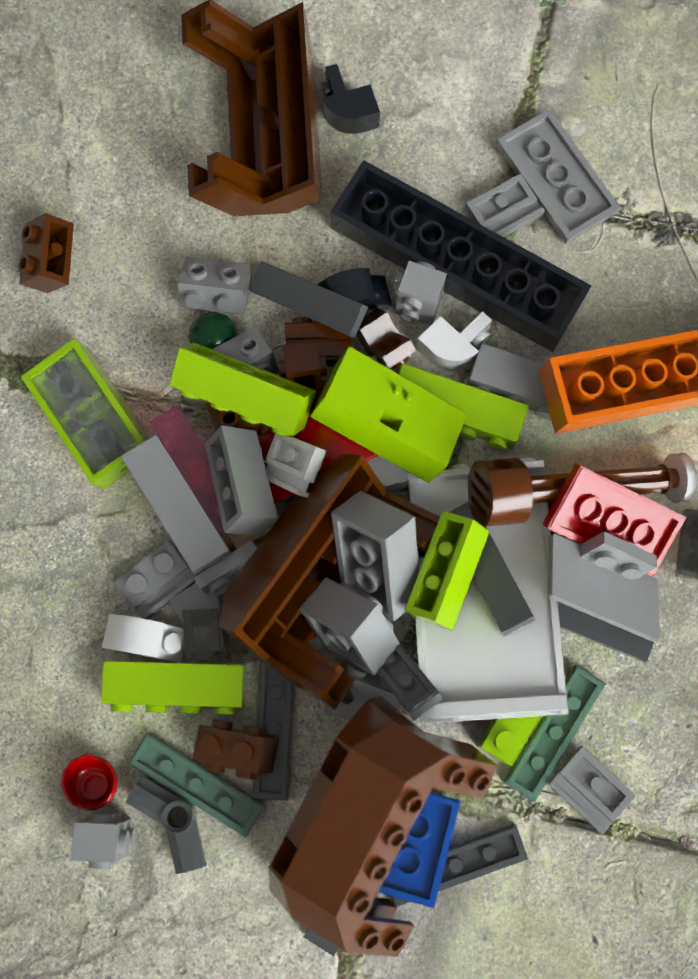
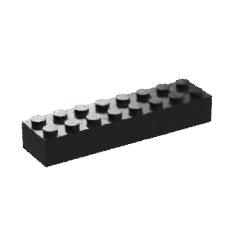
(479, 264)

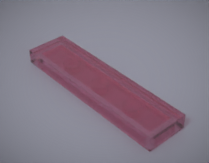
(190, 458)

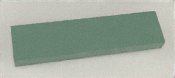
(554, 736)
(196, 785)

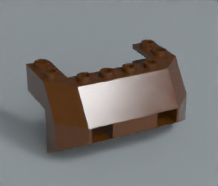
(269, 116)
(290, 564)
(359, 821)

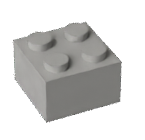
(350, 624)

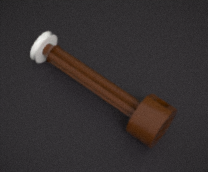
(504, 490)

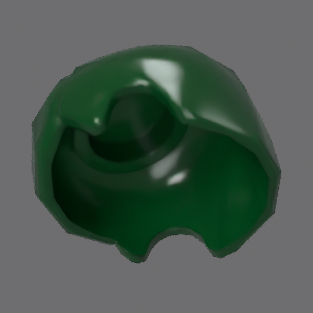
(212, 330)

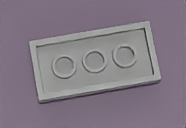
(558, 176)

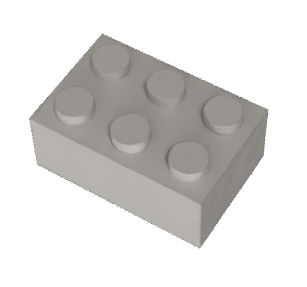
(377, 551)

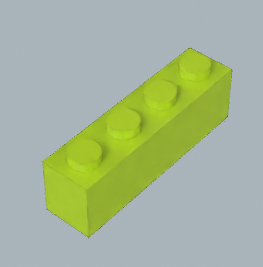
(242, 389)
(488, 414)
(173, 685)

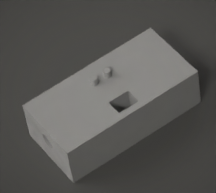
(175, 505)

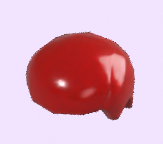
(89, 782)

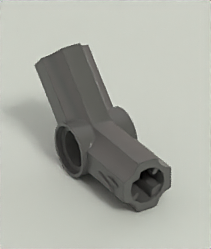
(183, 840)

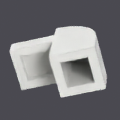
(452, 349)
(144, 638)

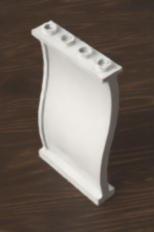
(474, 664)

